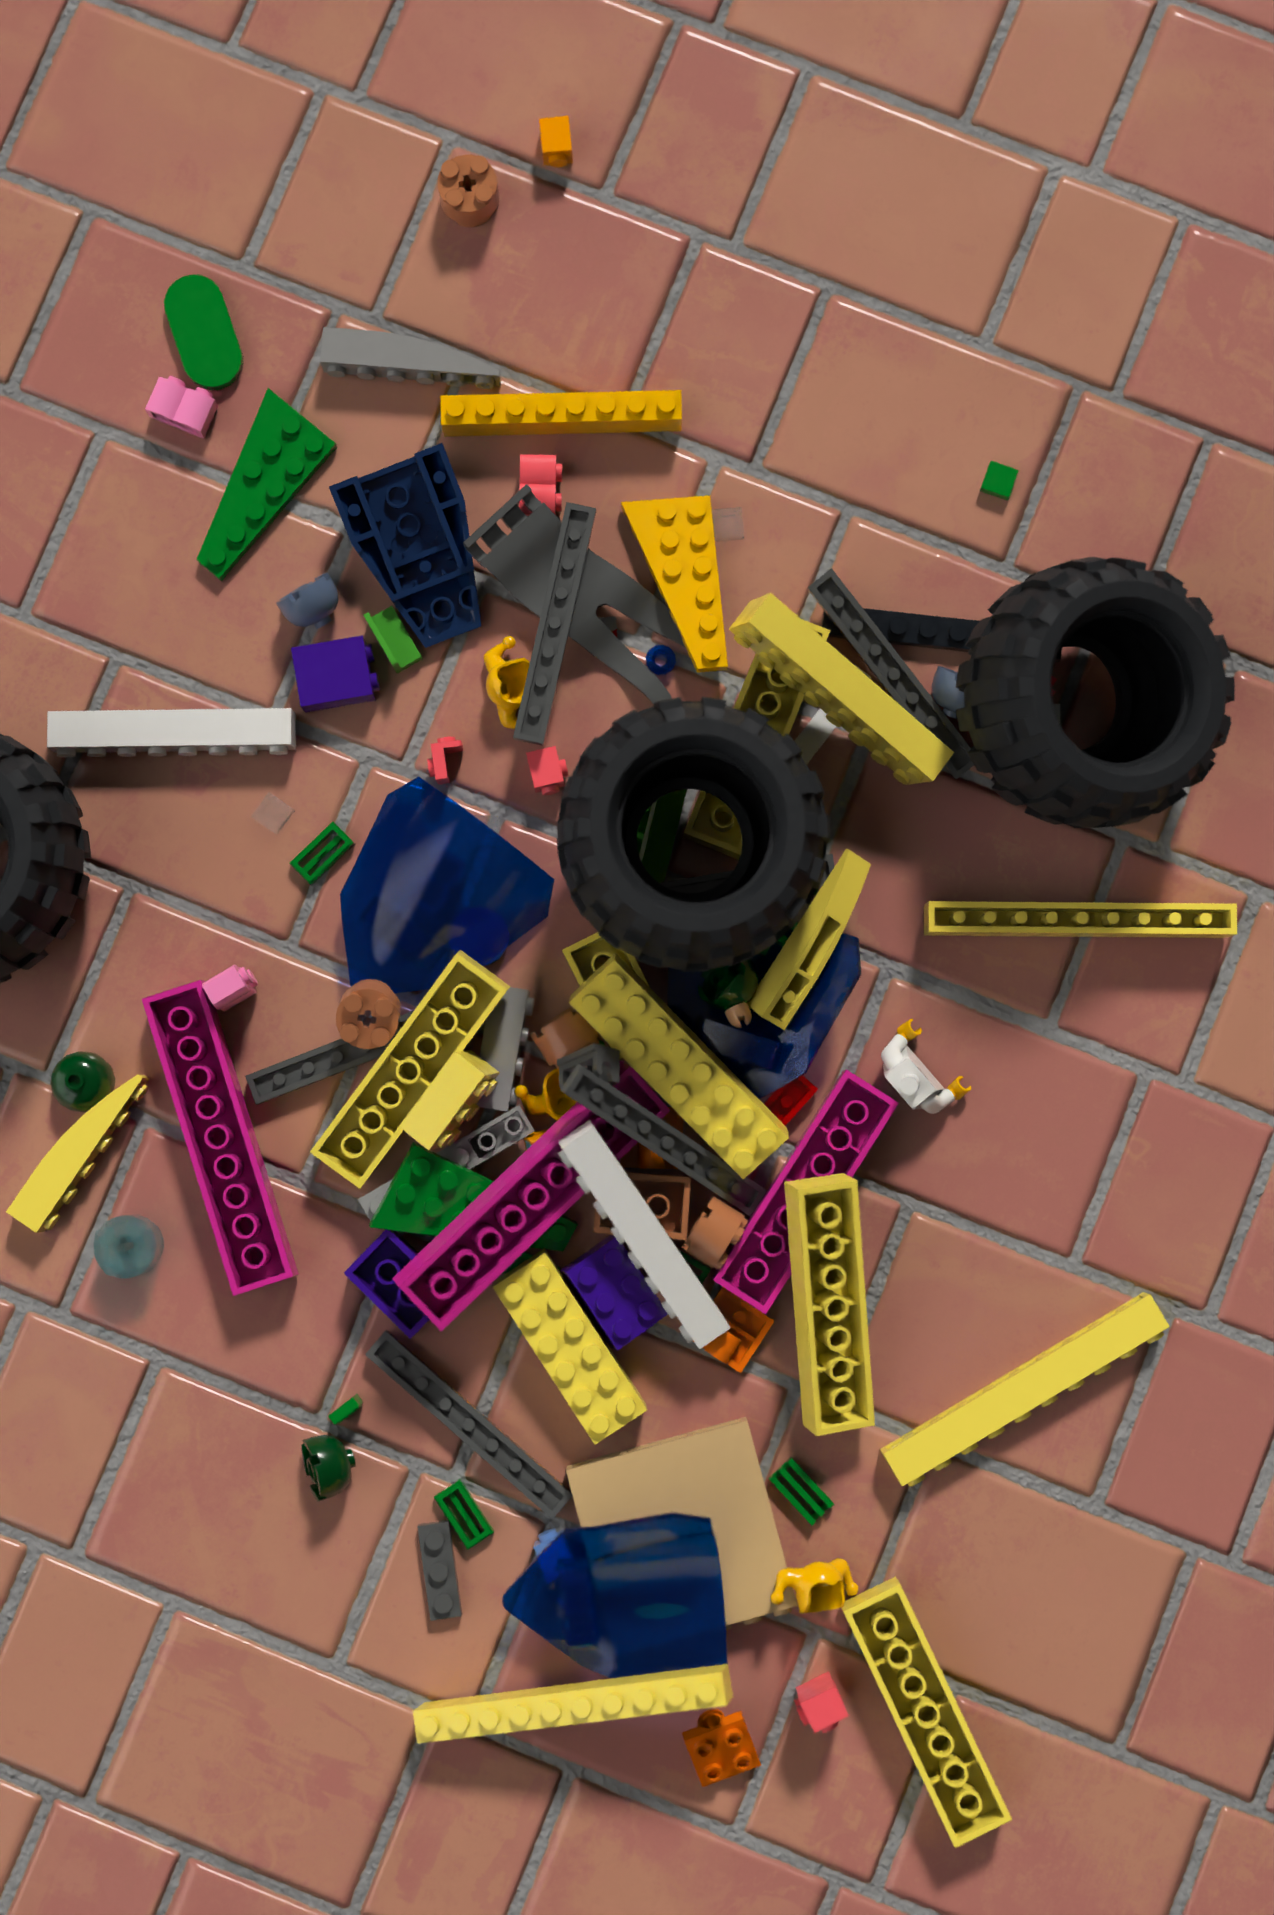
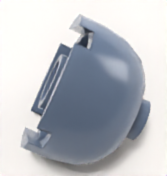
(311, 603)
(945, 692)

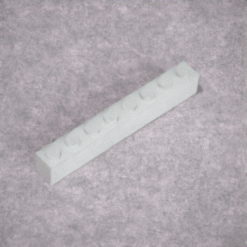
(171, 731)
(643, 1234)

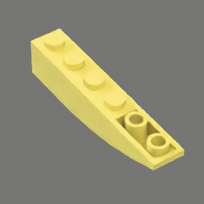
(810, 943)
(73, 1158)

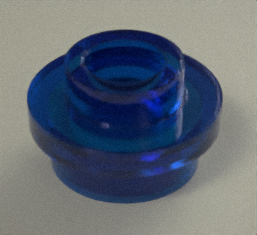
(660, 650)

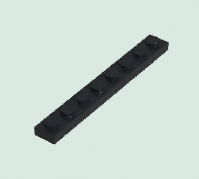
(918, 630)

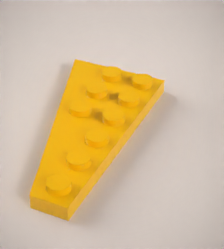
(683, 561)

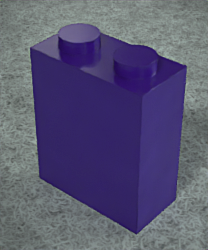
(334, 673)

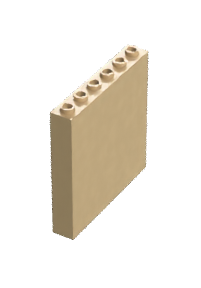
(701, 1475)

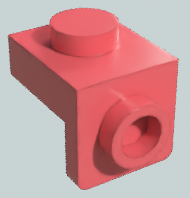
(438, 765)

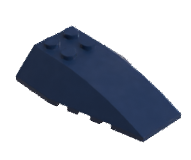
(411, 536)

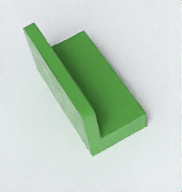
(393, 639)

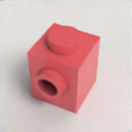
(547, 770)

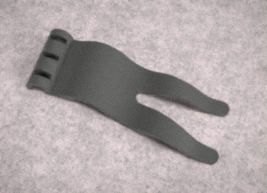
(524, 566)

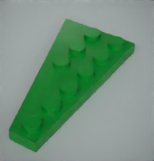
(271, 470)
(435, 1190)

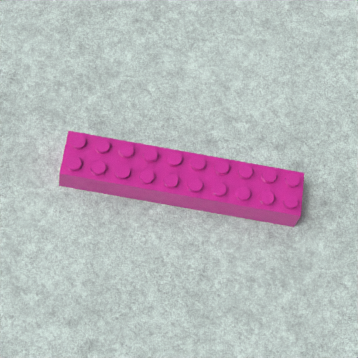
(220, 1137)
(511, 1213)

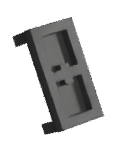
(596, 1058)

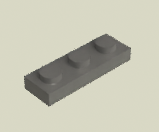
(439, 1570)

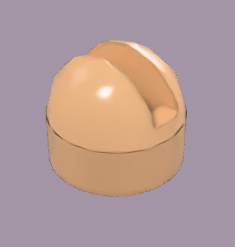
(738, 1013)

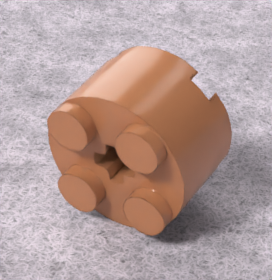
(467, 174)
(385, 1013)
(564, 1035)
(713, 1233)

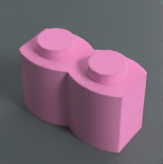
(182, 406)
(230, 987)

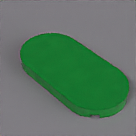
(203, 332)

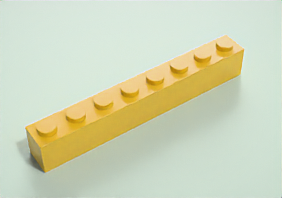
(561, 413)

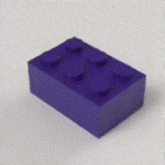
(374, 1274)
(613, 1292)

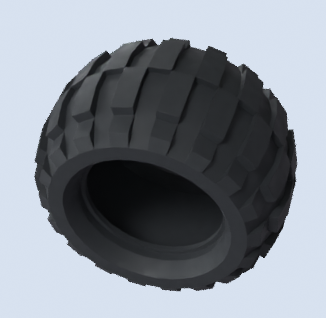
(1163, 678)
(711, 751)
(43, 857)

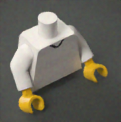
(912, 1078)

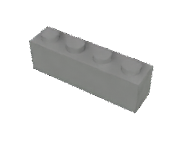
(501, 1046)

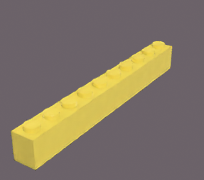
(1080, 919)
(1024, 1389)
(573, 1703)

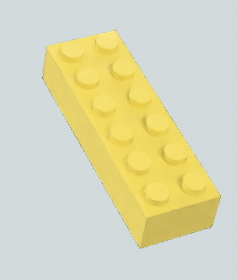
(569, 1346)

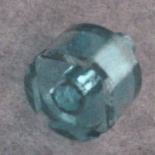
(123, 1263)

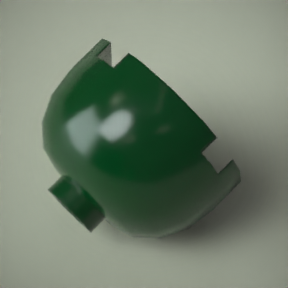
(729, 985)
(82, 1080)
(327, 1465)

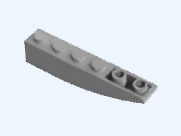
(400, 358)
(471, 1149)

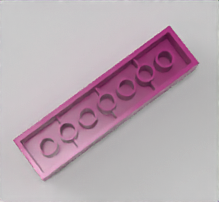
(830, 1145)

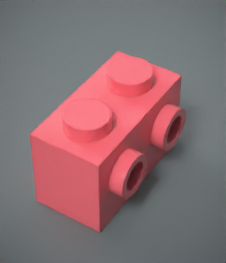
(820, 1703)

